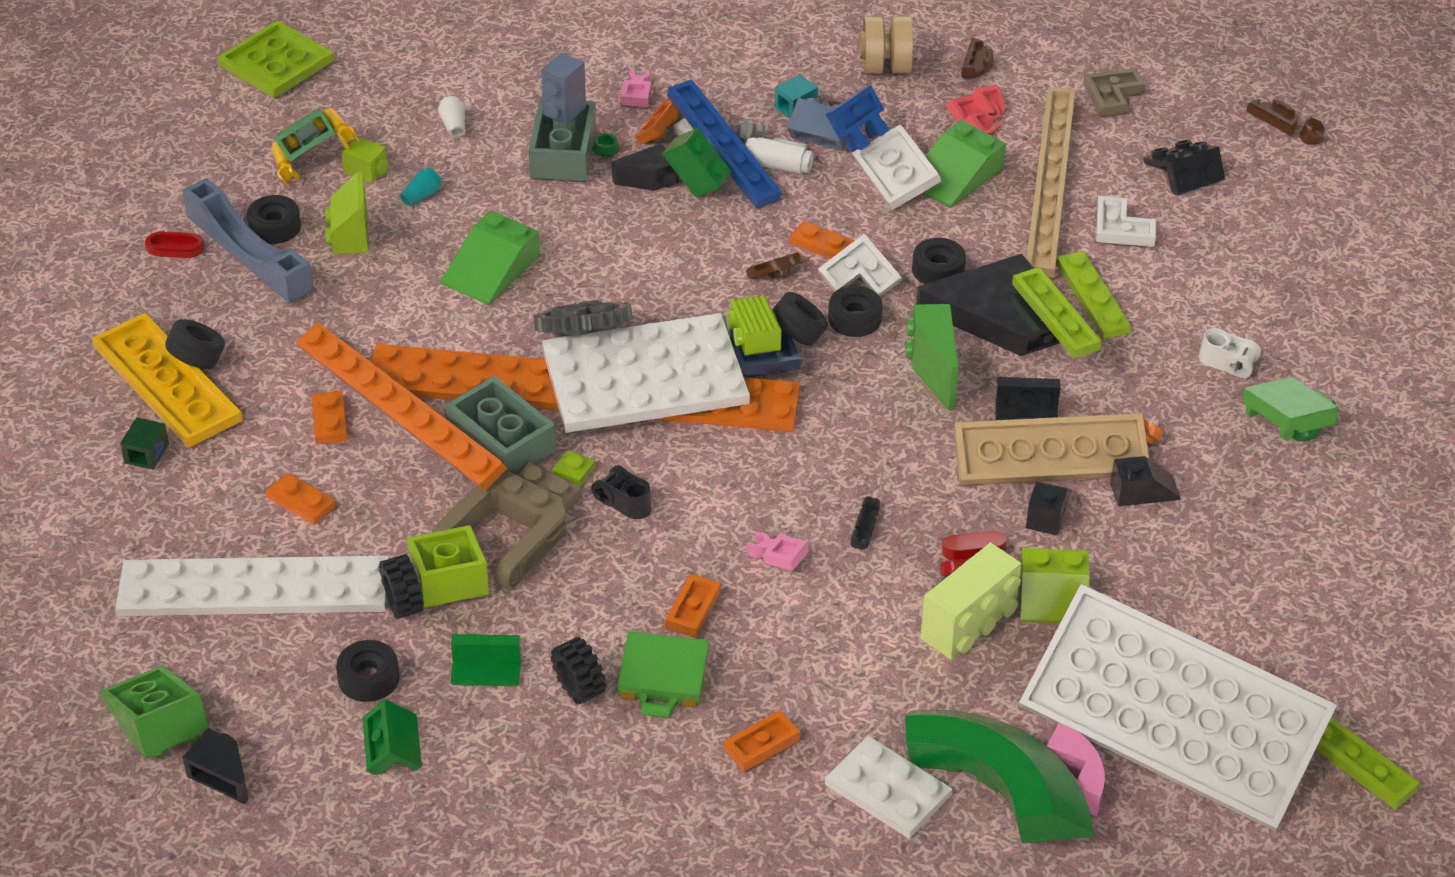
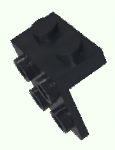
(1189, 165)
(1026, 398)

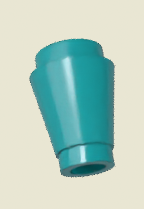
(421, 186)

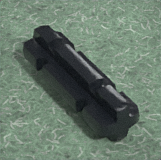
(865, 523)

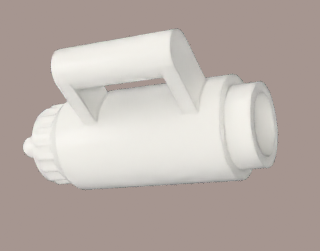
(781, 154)

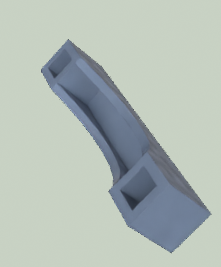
(279, 269)

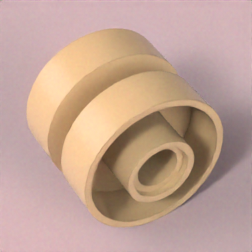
(878, 44)

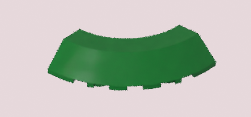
(1008, 761)

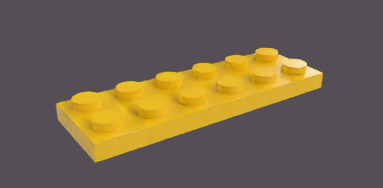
(171, 388)

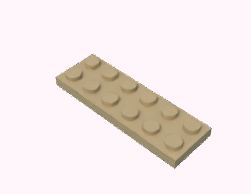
(1046, 448)

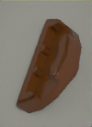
(977, 60)
(1276, 114)
(776, 266)

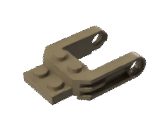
(530, 498)

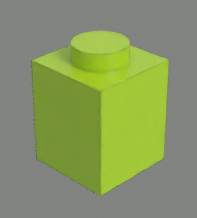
(365, 158)

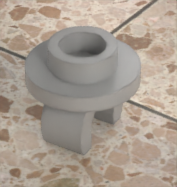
(748, 130)

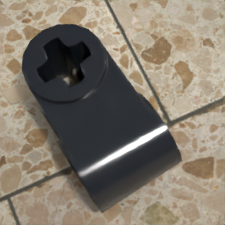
(624, 493)

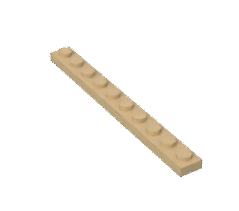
(1050, 180)

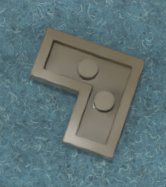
(1109, 87)

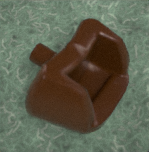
(1312, 132)

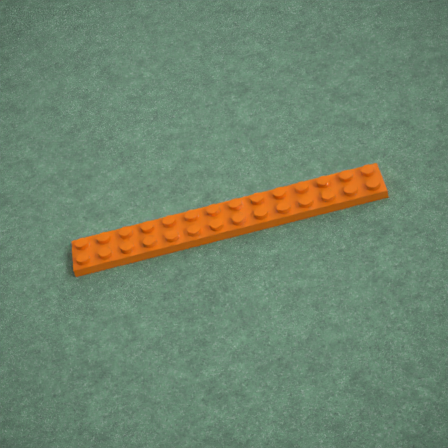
(453, 373)

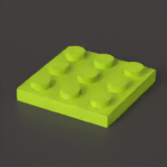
(275, 59)

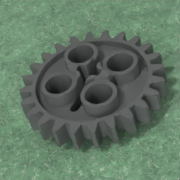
(583, 317)

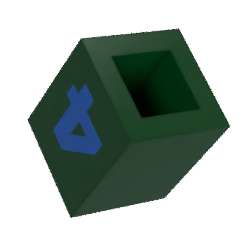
(144, 443)

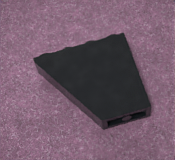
(991, 307)

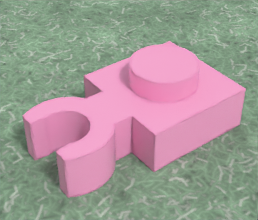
(636, 90)
(782, 552)

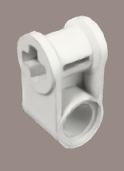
(1226, 352)

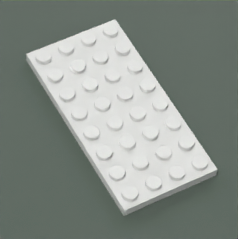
(1178, 706)

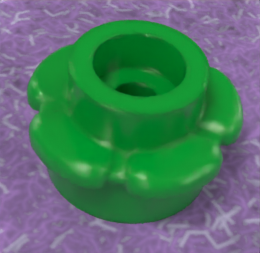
(606, 145)

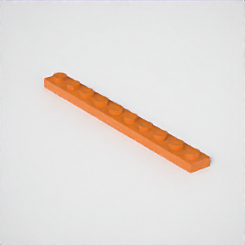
(402, 407)

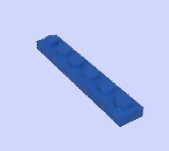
(744, 167)

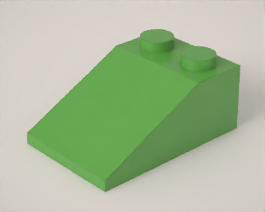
(964, 161)
(492, 257)
(934, 350)
(156, 711)

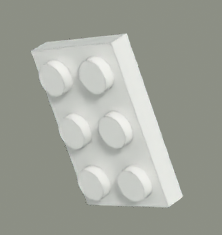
(896, 167)
(888, 786)

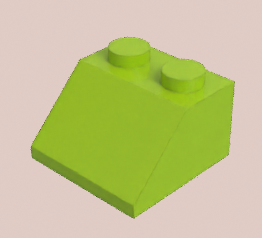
(348, 218)
(448, 566)
(1050, 582)

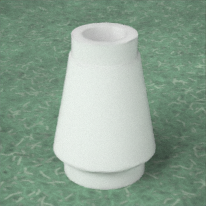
(452, 113)

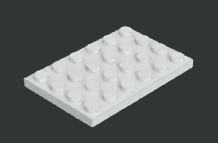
(644, 372)

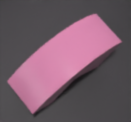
(1082, 762)

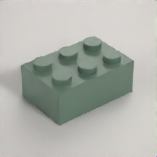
(561, 149)
(503, 424)

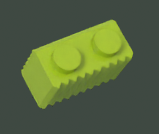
(754, 325)

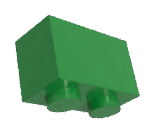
(696, 162)

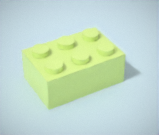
(971, 601)

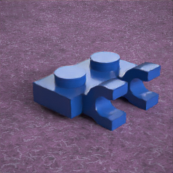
(853, 113)

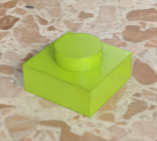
(574, 467)

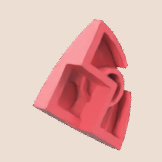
(980, 108)

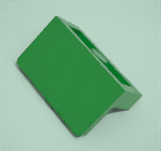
(485, 660)
(391, 738)

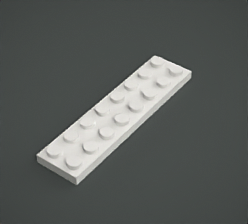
(251, 586)

